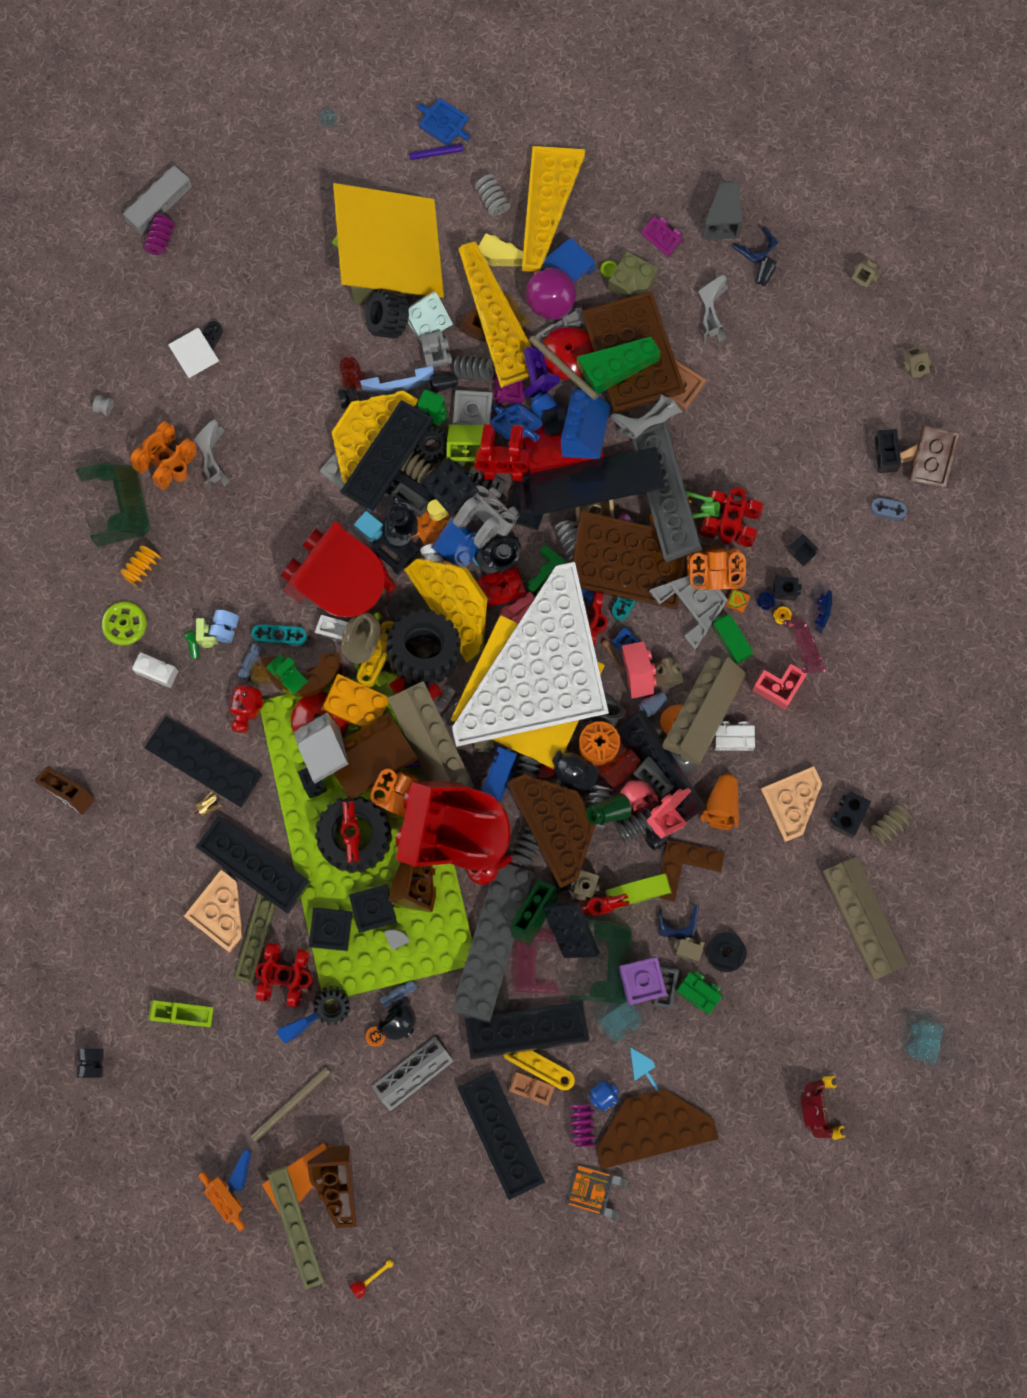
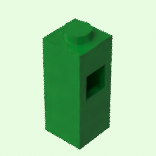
(732, 638)

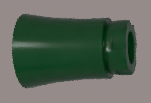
(610, 810)

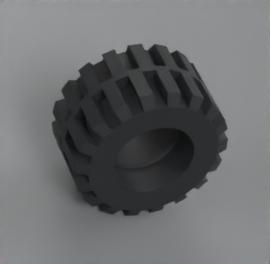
(387, 314)

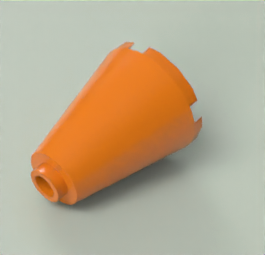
(723, 804)

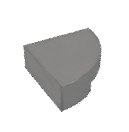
(396, 938)

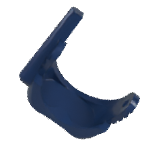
(772, 241)
(689, 931)

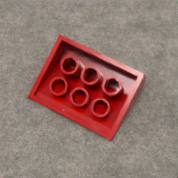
(547, 452)

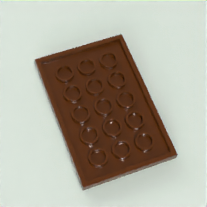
(628, 322)
(623, 559)

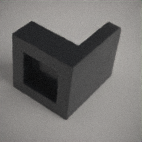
(553, 421)
(803, 550)

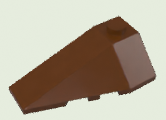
(413, 887)
(333, 1180)

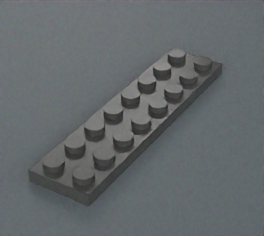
(669, 505)
(491, 944)

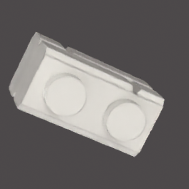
(155, 670)
(735, 737)

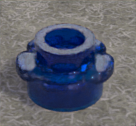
(766, 596)

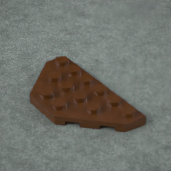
(557, 823)
(653, 1126)

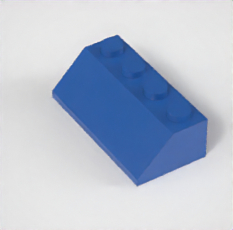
(584, 426)

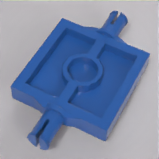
(443, 122)
(515, 416)

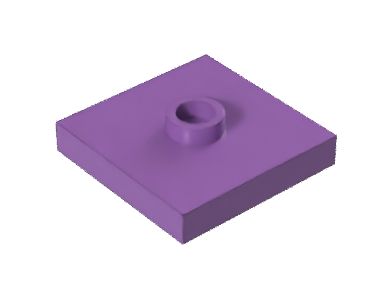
(642, 980)

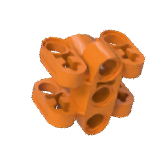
(165, 472)
(717, 568)
(394, 790)

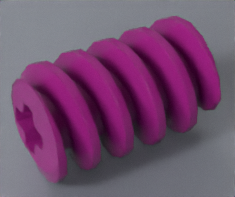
(159, 235)
(582, 1126)

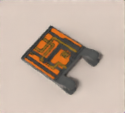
(591, 1190)

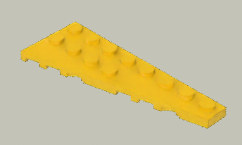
(550, 185)
(499, 323)

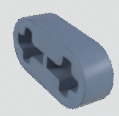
(889, 504)

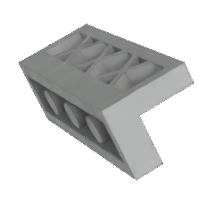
(414, 1076)

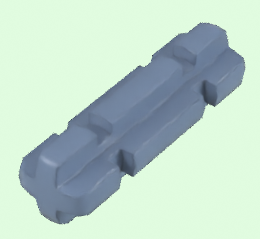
(250, 660)
(398, 994)

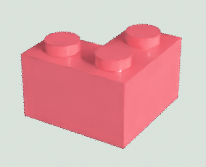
(639, 669)
(779, 690)

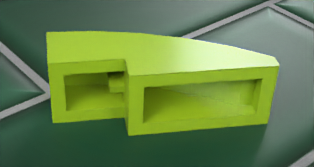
(643, 889)
(180, 1013)

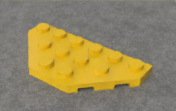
(361, 426)
(455, 594)

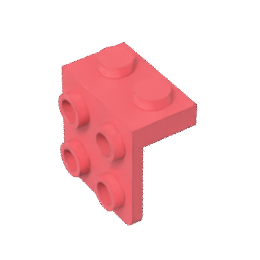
(665, 818)

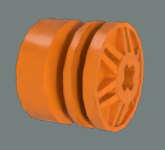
(599, 755)

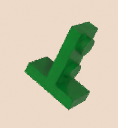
(554, 560)
(286, 673)

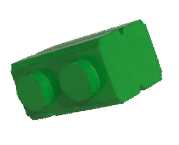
(433, 406)
(699, 992)

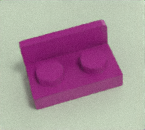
(662, 235)
(511, 393)

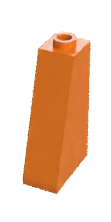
(299, 1175)

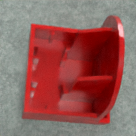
(337, 573)
(452, 826)

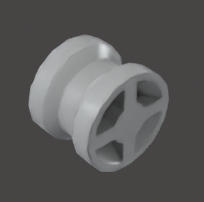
(103, 405)

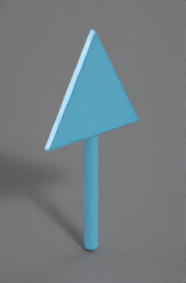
(641, 1066)

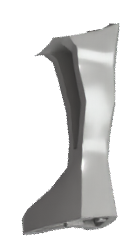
(709, 295)
(660, 413)
(206, 441)

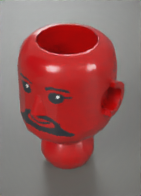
(245, 706)

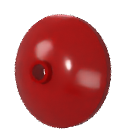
(559, 340)
(309, 708)

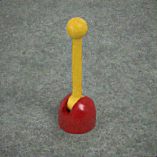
(359, 1287)

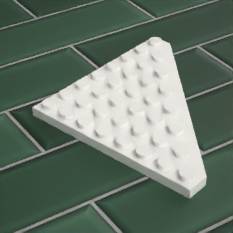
(543, 671)

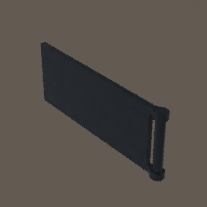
(591, 482)

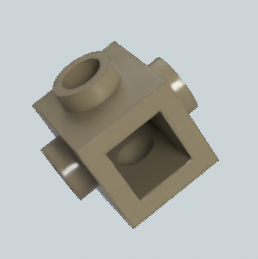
(861, 275)
(916, 362)
(668, 672)
(589, 879)

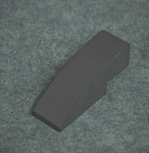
(417, 502)

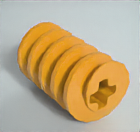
(139, 565)

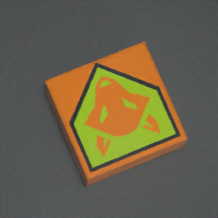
(737, 600)

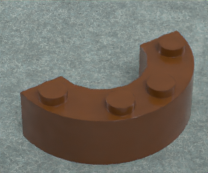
(318, 679)

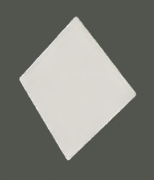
(193, 352)

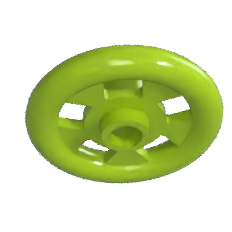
(121, 638)

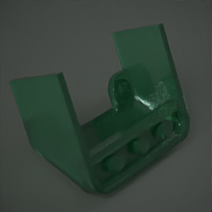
(133, 515)
(619, 954)

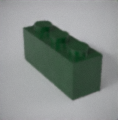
(532, 914)

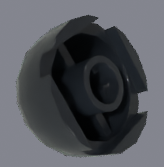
(398, 1022)

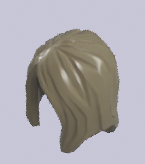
(360, 638)

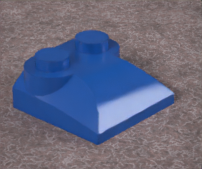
(456, 544)

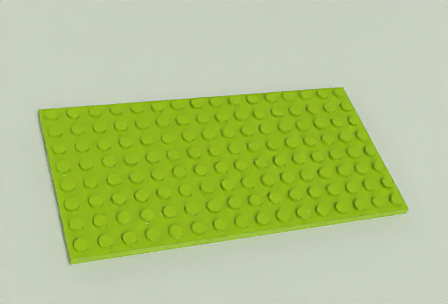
(437, 938)

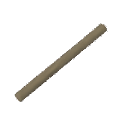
(563, 367)
(290, 1104)

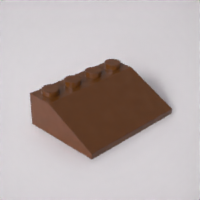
(371, 751)

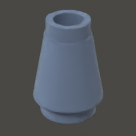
(652, 704)

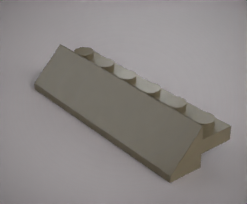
(704, 709)
(428, 735)
(864, 918)

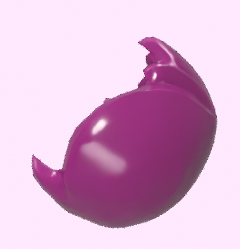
(551, 293)

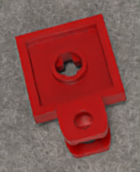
(492, 588)

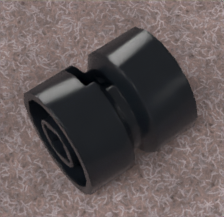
(90, 1063)

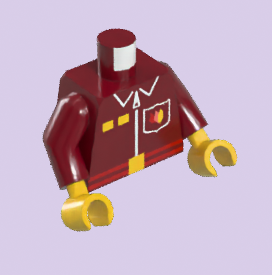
(815, 1109)

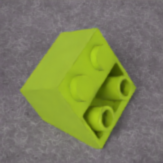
(463, 442)

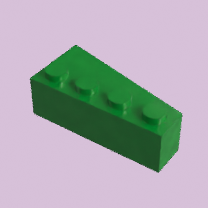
(615, 364)

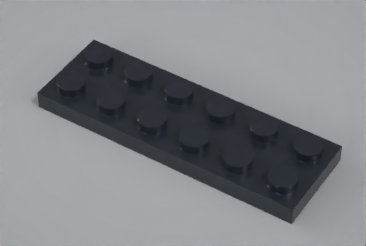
(386, 456)
(645, 741)
(203, 761)
(253, 864)
(527, 1030)
(501, 1135)

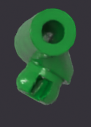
(190, 637)

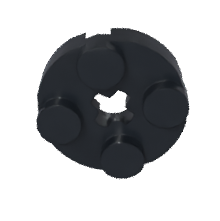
(735, 946)

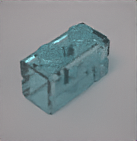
(620, 1021)
(925, 1042)

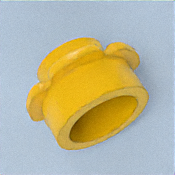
(782, 610)

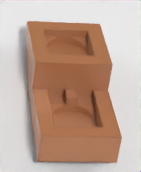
(531, 1088)

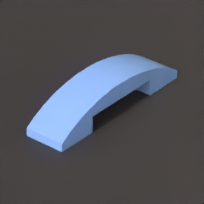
(373, 386)

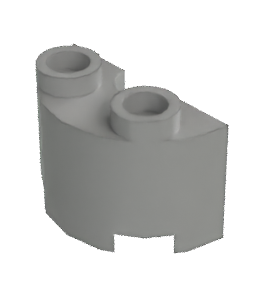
(435, 349)

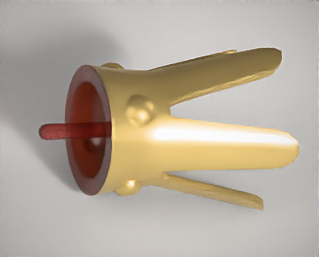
(203, 806)

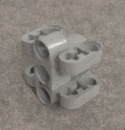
(487, 507)

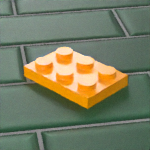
(354, 702)

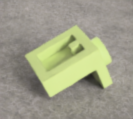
(202, 632)

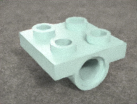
(428, 316)

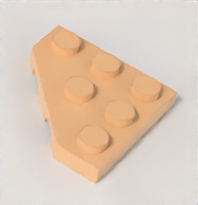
(792, 802)
(219, 912)

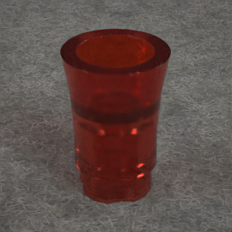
(351, 373)
(620, 768)

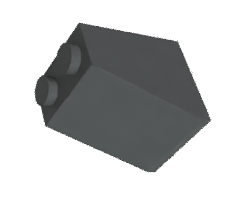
(725, 213)

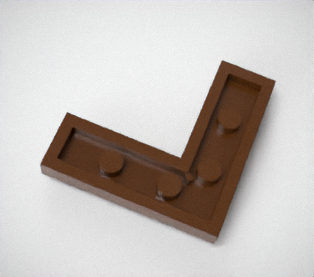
(678, 854)

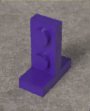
(538, 373)

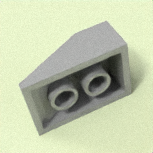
(321, 747)

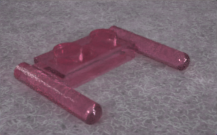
(808, 646)
(527, 967)

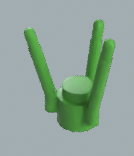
(708, 509)

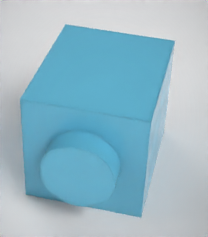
(369, 527)

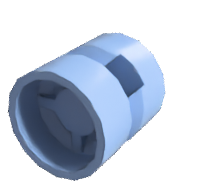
(224, 626)

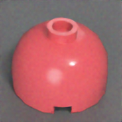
(639, 795)

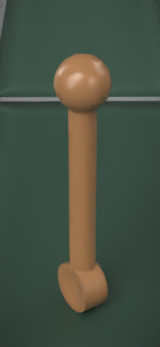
(621, 670)

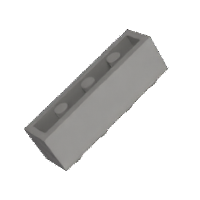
(157, 199)

